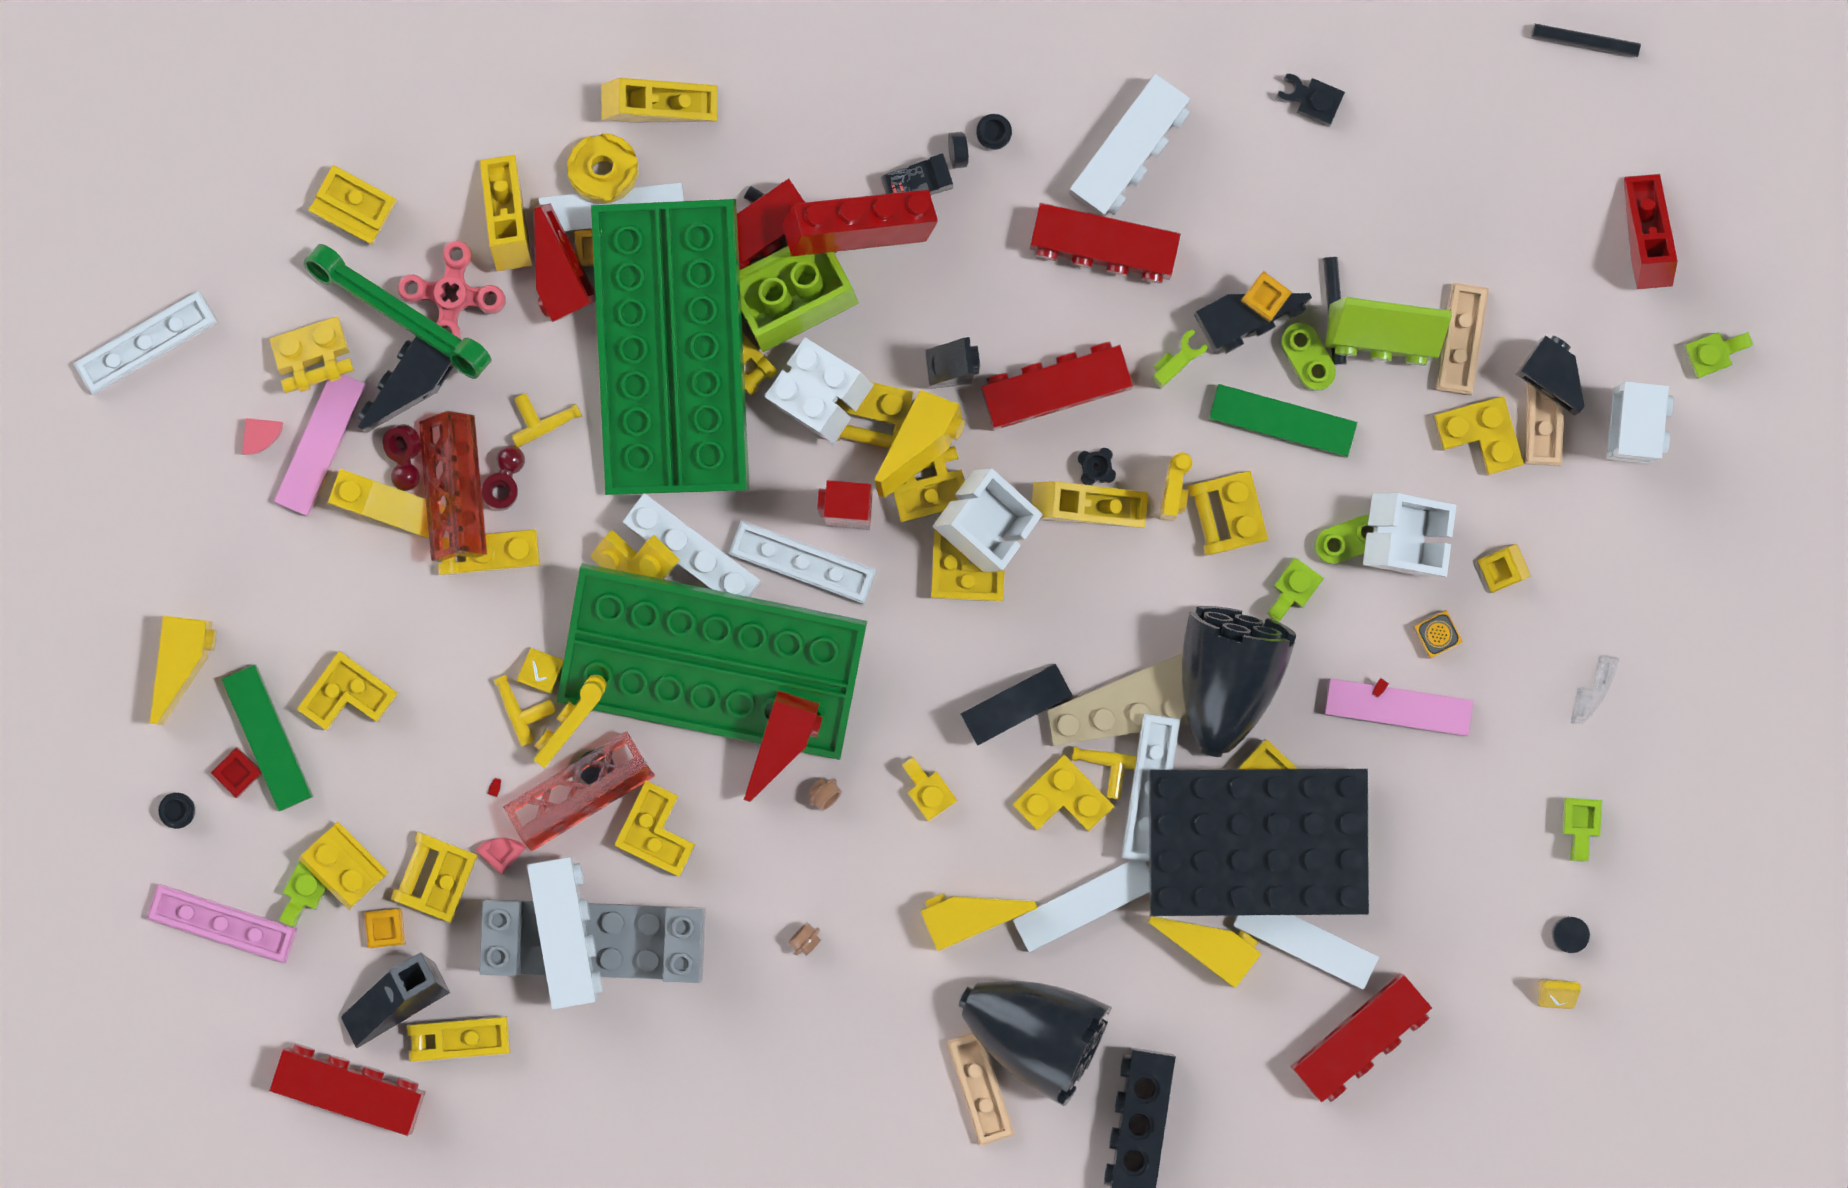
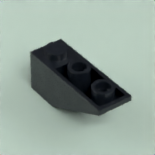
(1230, 320)
(952, 364)
(414, 379)
(395, 999)

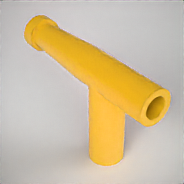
(538, 428)
(519, 718)
(1117, 762)

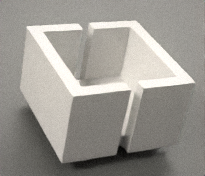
(813, 388)
(1639, 423)
(984, 516)
(1400, 534)

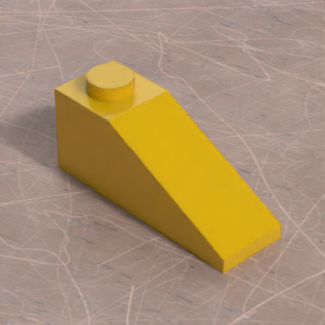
(658, 101)
(505, 213)
(921, 440)
(380, 502)
(1090, 504)
(181, 655)
(962, 917)
(1216, 948)

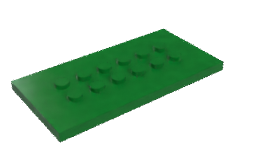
(670, 347)
(708, 656)

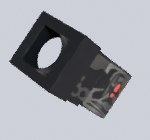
(925, 175)

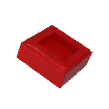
(237, 772)

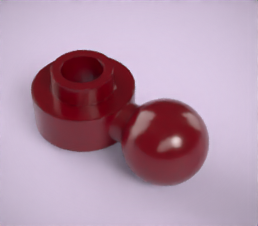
(510, 461)
(404, 474)

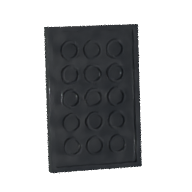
(1258, 842)

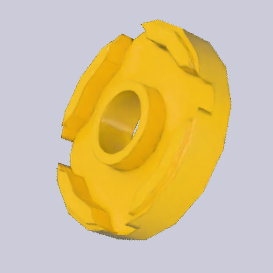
(608, 187)

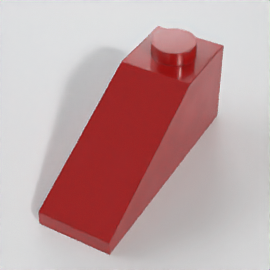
(1649, 232)
(559, 274)
(784, 739)

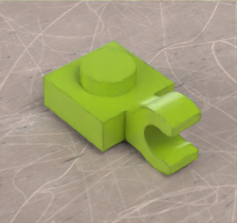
(1712, 354)
(1170, 366)
(1296, 586)
(1581, 820)
(304, 891)

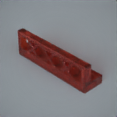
(458, 483)
(585, 802)

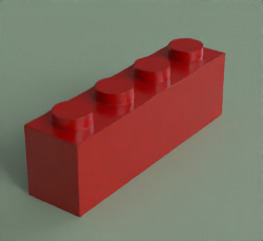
(859, 222)
(761, 223)
(1104, 242)
(1056, 387)
(846, 504)
(1361, 1038)
(347, 1090)

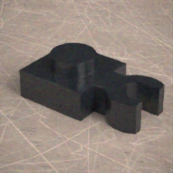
(1317, 100)

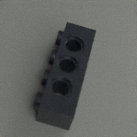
(1160, 1069)

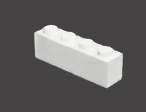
(1130, 146)
(696, 553)
(563, 932)

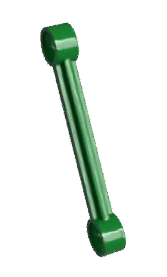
(464, 354)

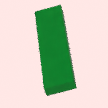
(1283, 420)
(267, 738)

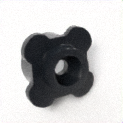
(1102, 458)

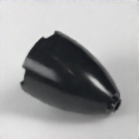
(1230, 673)
(1037, 1031)

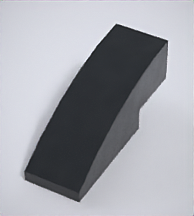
(1016, 704)

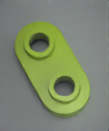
(1306, 357)
(1349, 537)

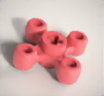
(453, 277)

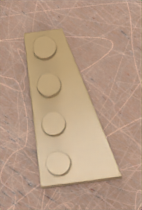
(1120, 705)

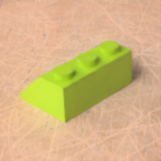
(792, 294)
(1386, 330)

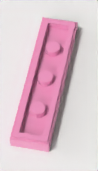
(319, 444)
(1399, 707)
(222, 923)

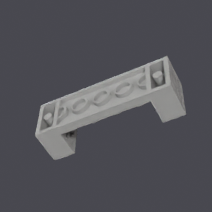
(627, 938)

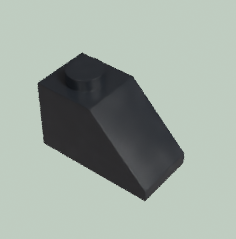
(1554, 373)

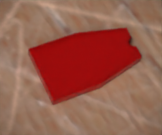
(1380, 687)
(495, 787)

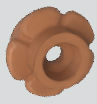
(824, 793)
(805, 939)

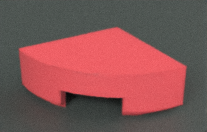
(260, 435)
(501, 852)

